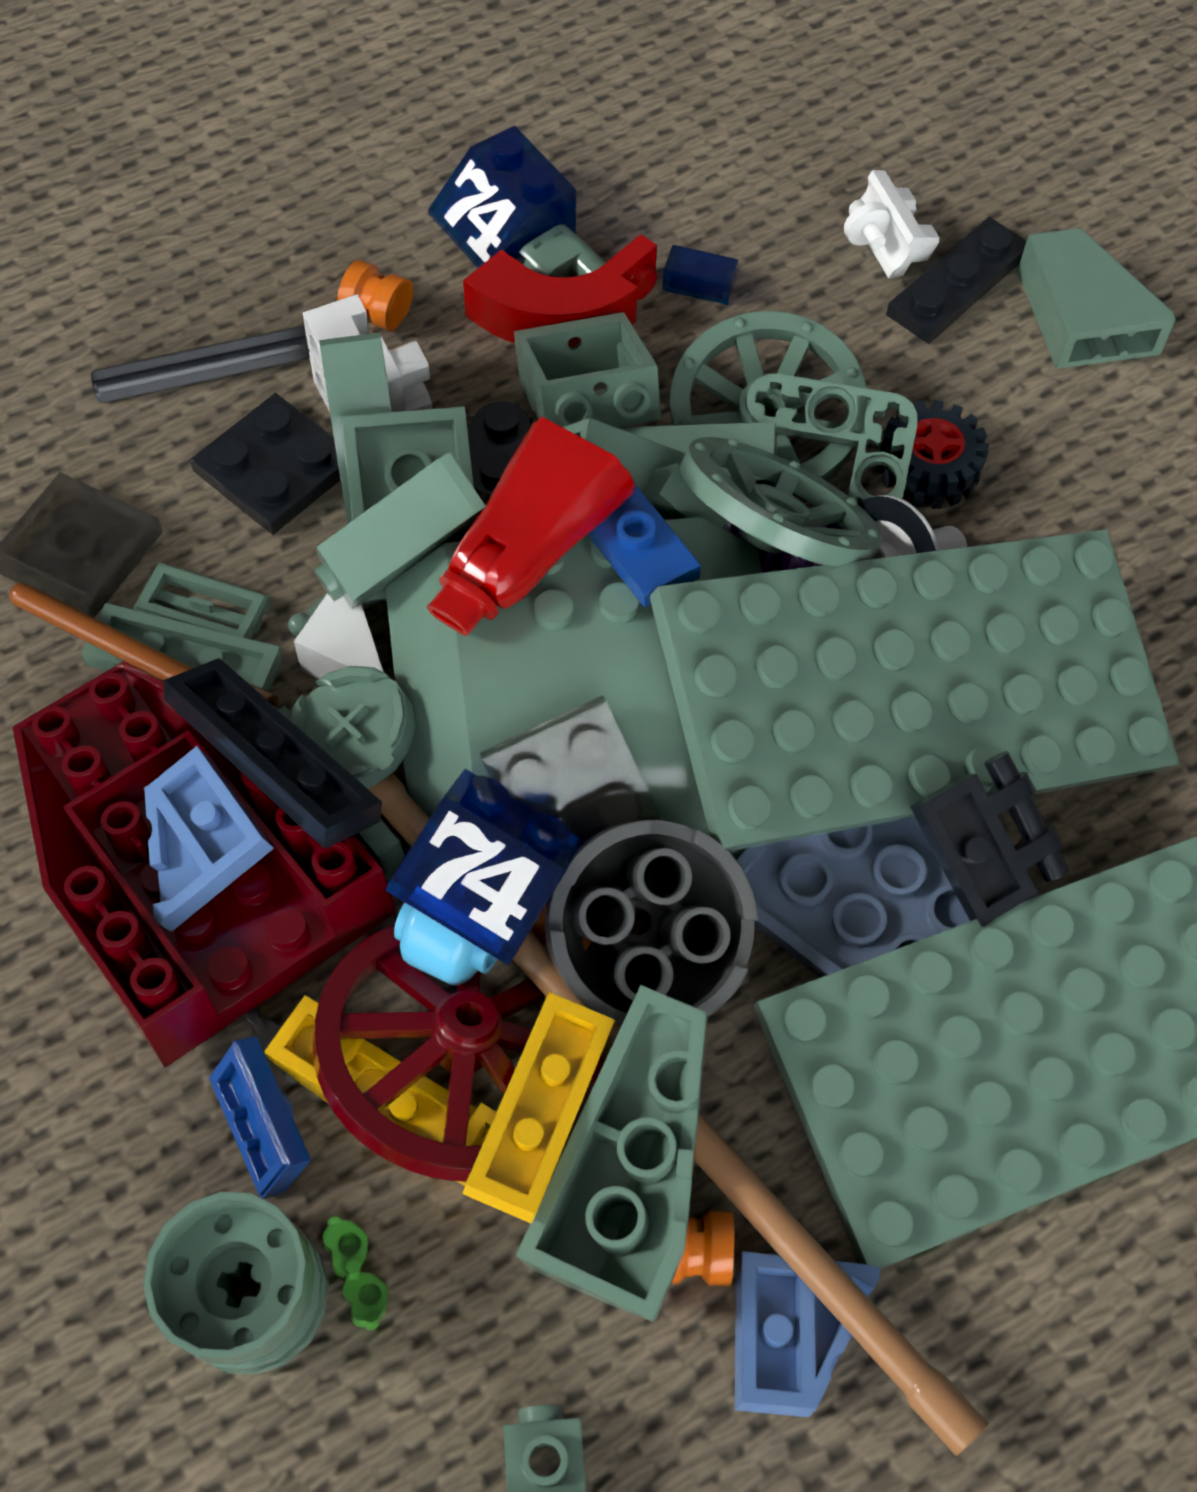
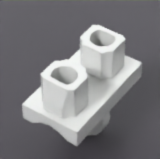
(887, 225)

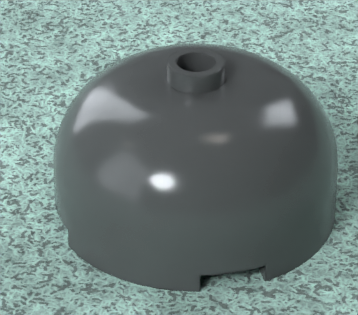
(694, 910)

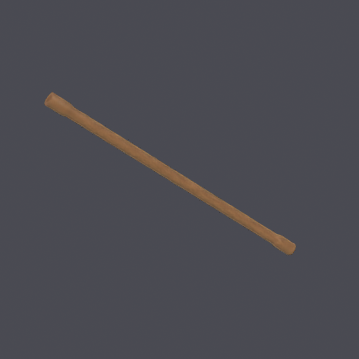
(924, 1387)

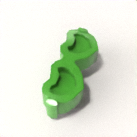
(361, 1290)

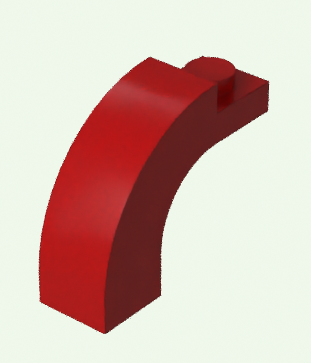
(511, 297)

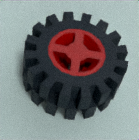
(955, 450)

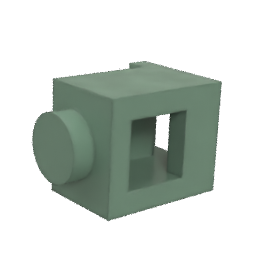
(544, 1428)

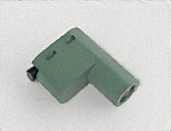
(560, 254)

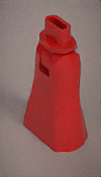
(540, 509)

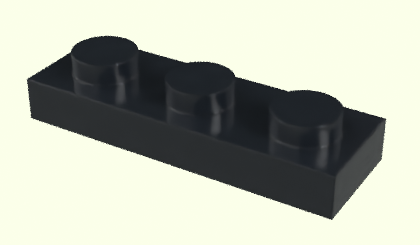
(957, 280)

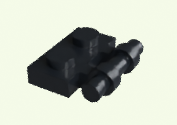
(974, 846)

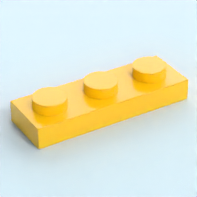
(538, 1108)

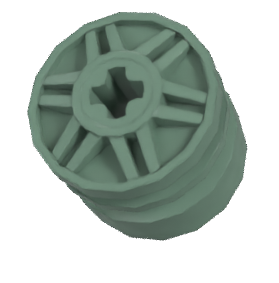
(229, 1243)

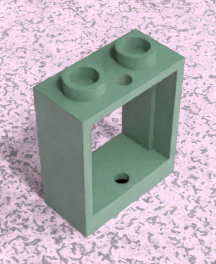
(562, 377)

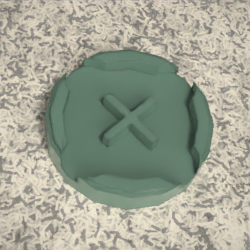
(358, 721)

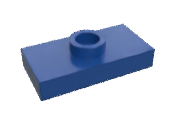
(644, 548)
(259, 1117)

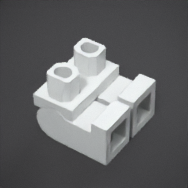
(404, 364)

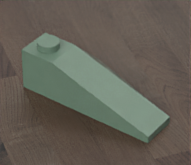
(624, 1182)

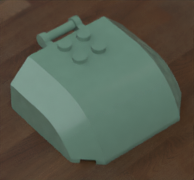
(544, 656)

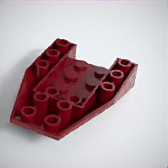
(87, 813)

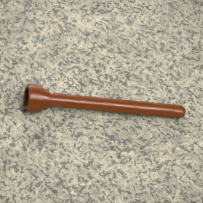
(103, 635)

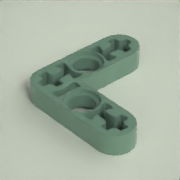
(856, 431)

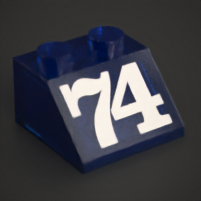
(503, 198)
(485, 865)

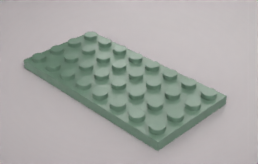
(881, 680)
(999, 1057)

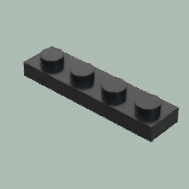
(273, 752)

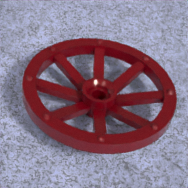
(448, 1043)

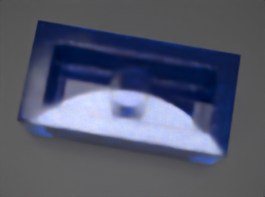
(700, 274)

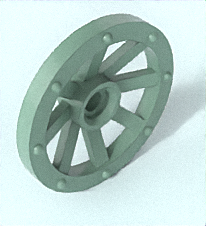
(742, 332)
(770, 514)

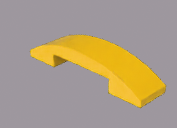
(416, 1110)

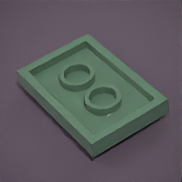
(394, 447)

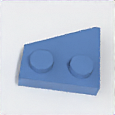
(198, 837)
(785, 1336)

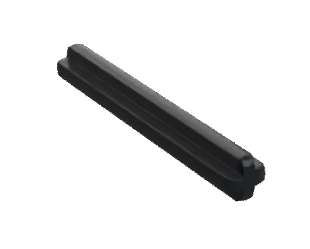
(200, 364)

